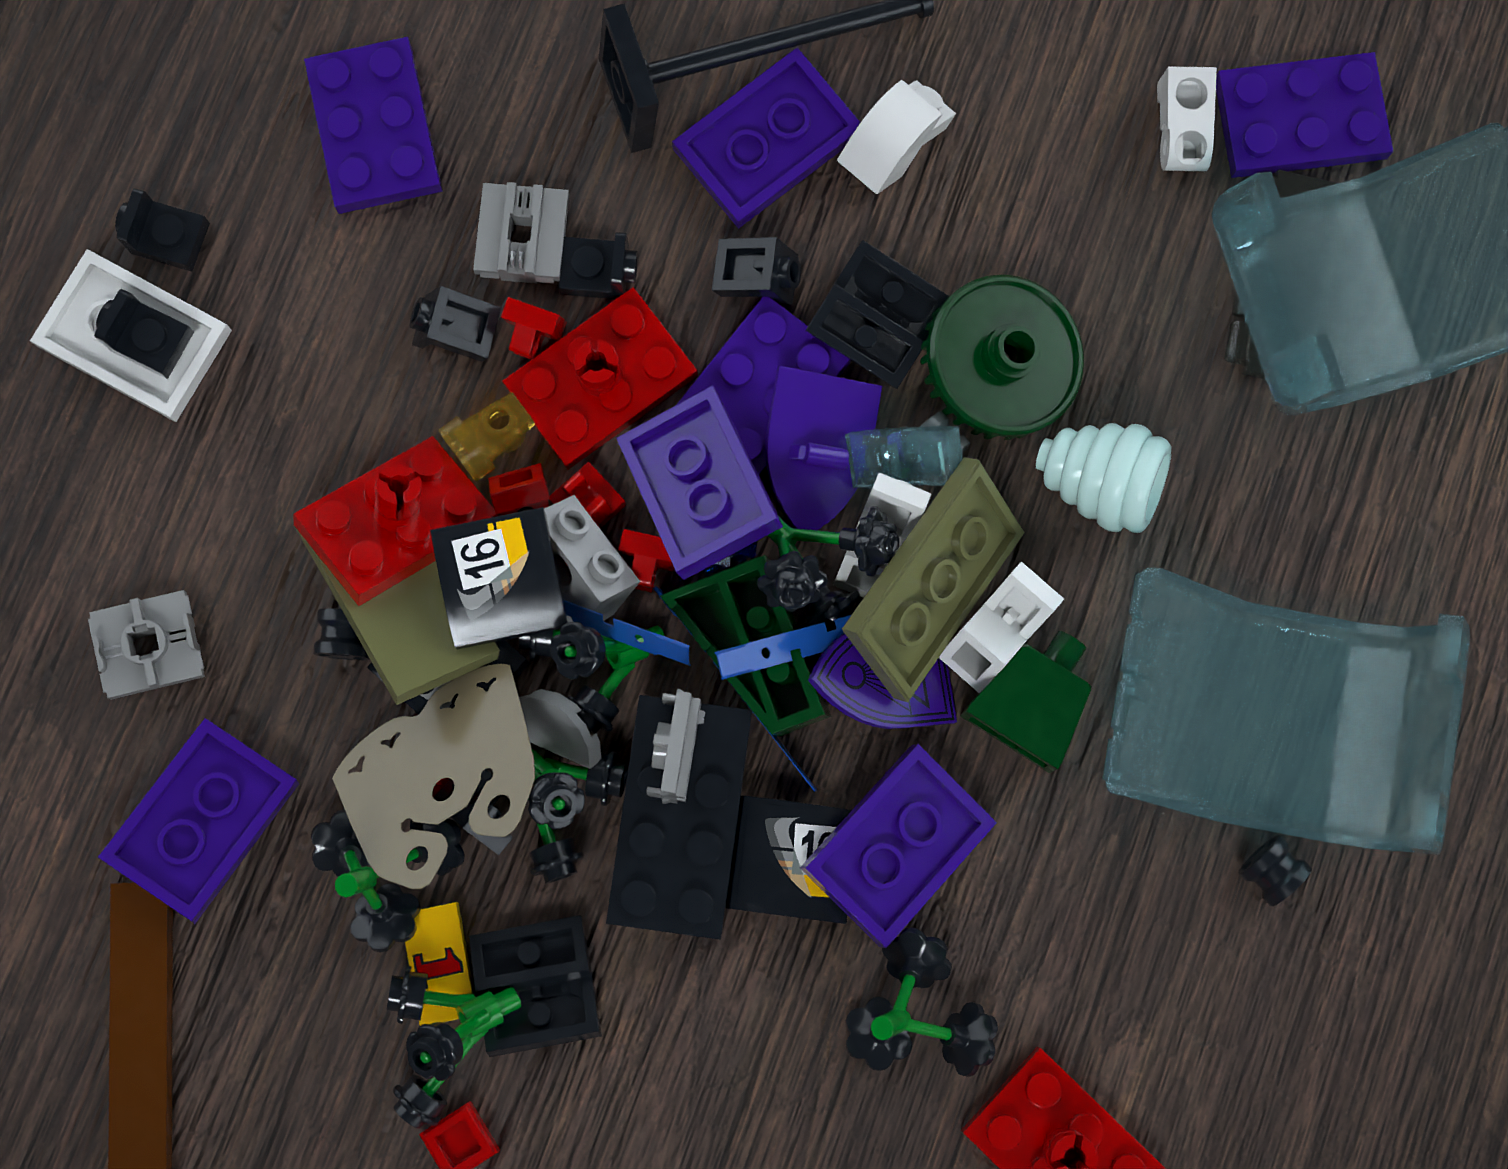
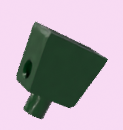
(1035, 702)

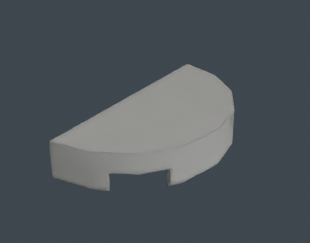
(557, 728)

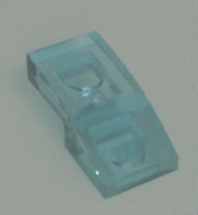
(906, 453)

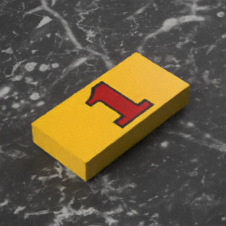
(441, 953)

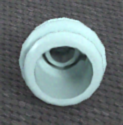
(1108, 473)

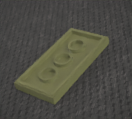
(934, 580)
(408, 633)

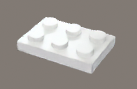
(71, 327)

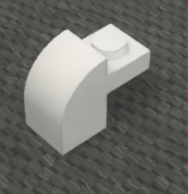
(894, 134)
(903, 507)
(1001, 627)

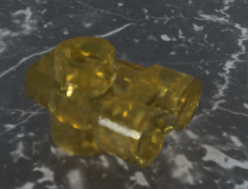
(478, 443)

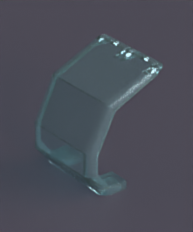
(1374, 273)
(1287, 717)

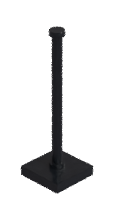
(633, 78)

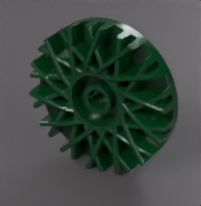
(976, 376)

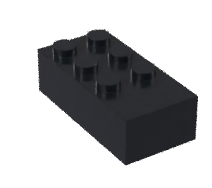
(679, 855)

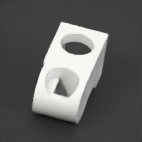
(1187, 117)

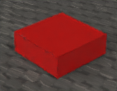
(460, 1140)

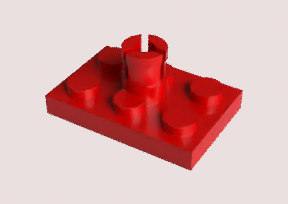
(601, 378)
(381, 522)
(1051, 1123)

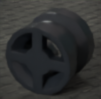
(337, 637)
(1275, 870)

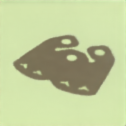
(435, 745)

